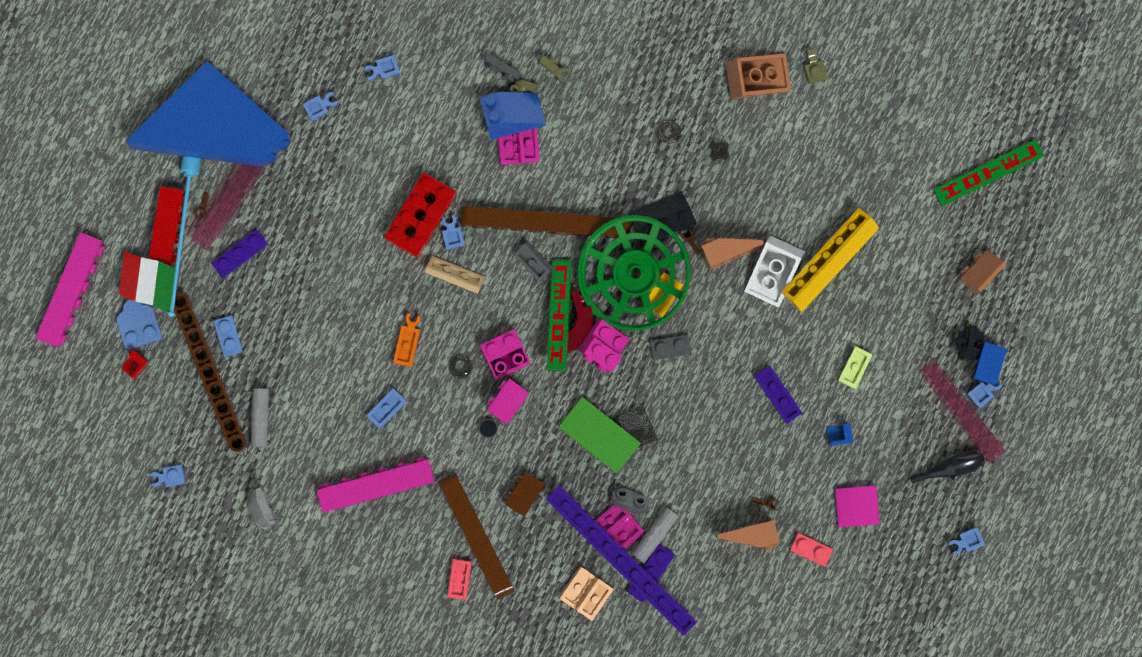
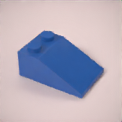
(511, 113)

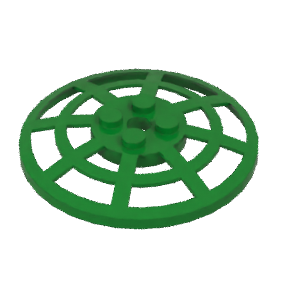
(623, 272)

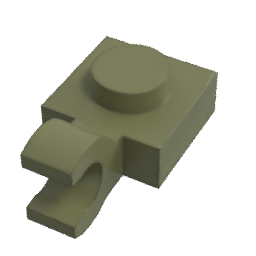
(551, 65)
(815, 70)

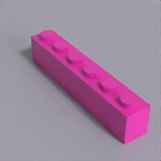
(70, 290)
(375, 486)

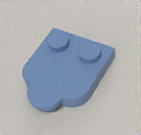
(138, 325)

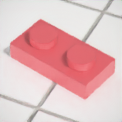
(811, 549)

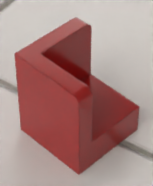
(135, 365)

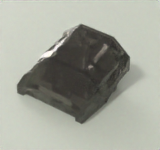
(637, 425)

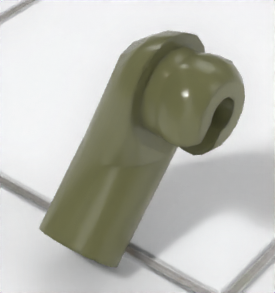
(523, 85)

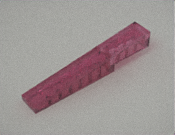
(227, 205)
(962, 411)

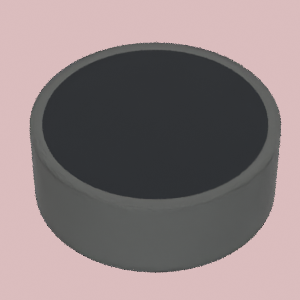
(488, 428)

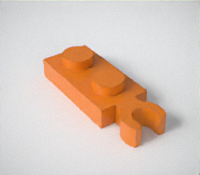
(407, 343)

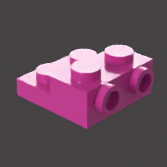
(603, 346)

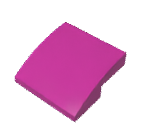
(518, 148)
(857, 506)
(620, 526)

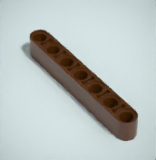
(476, 536)

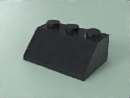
(671, 211)

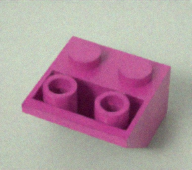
(505, 354)
(507, 401)

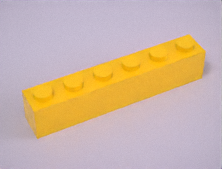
(830, 260)

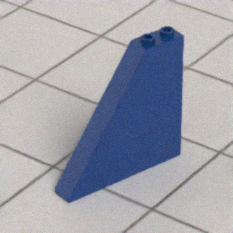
(212, 122)

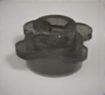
(723, 147)

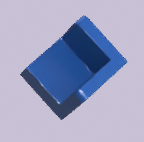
(839, 435)

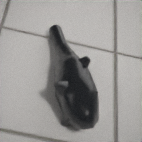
(952, 467)

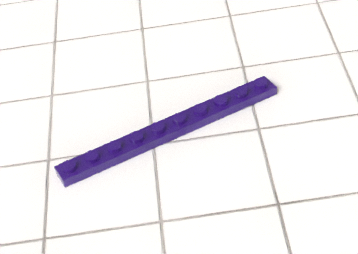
(621, 560)

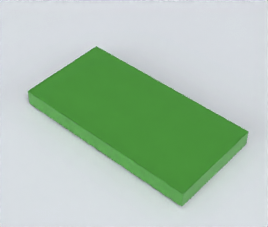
(599, 435)

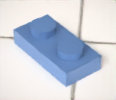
(228, 336)
(386, 408)

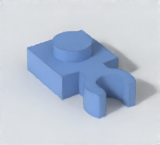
(385, 67)
(317, 107)
(452, 236)
(982, 394)
(172, 476)
(969, 540)

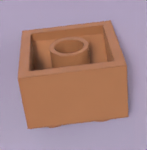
(981, 272)

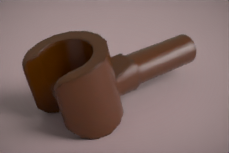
(202, 206)
(690, 240)
(764, 502)

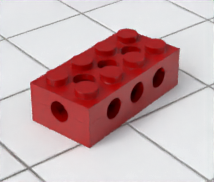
(407, 216)

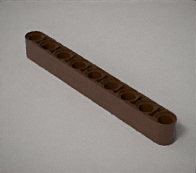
(537, 221)
(210, 382)

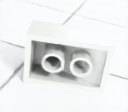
(774, 271)

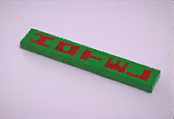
(988, 173)
(559, 315)

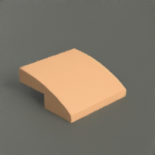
(585, 593)

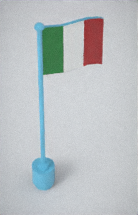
(151, 280)

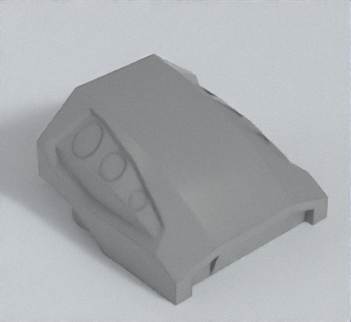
(260, 509)

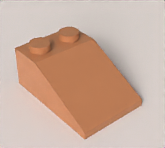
(758, 76)
(724, 250)
(758, 535)

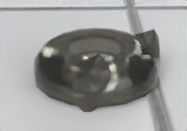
(669, 124)
(464, 374)

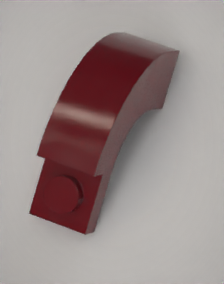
(583, 323)

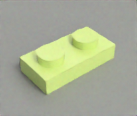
(855, 367)

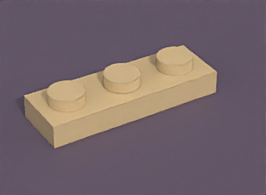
(455, 274)

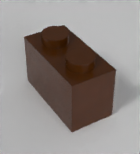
(524, 493)

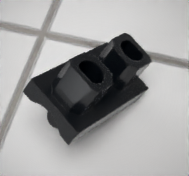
(965, 342)

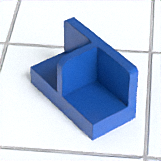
(989, 363)

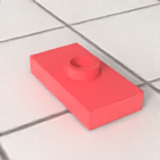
(459, 579)

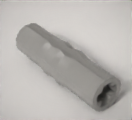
(259, 417)
(655, 535)

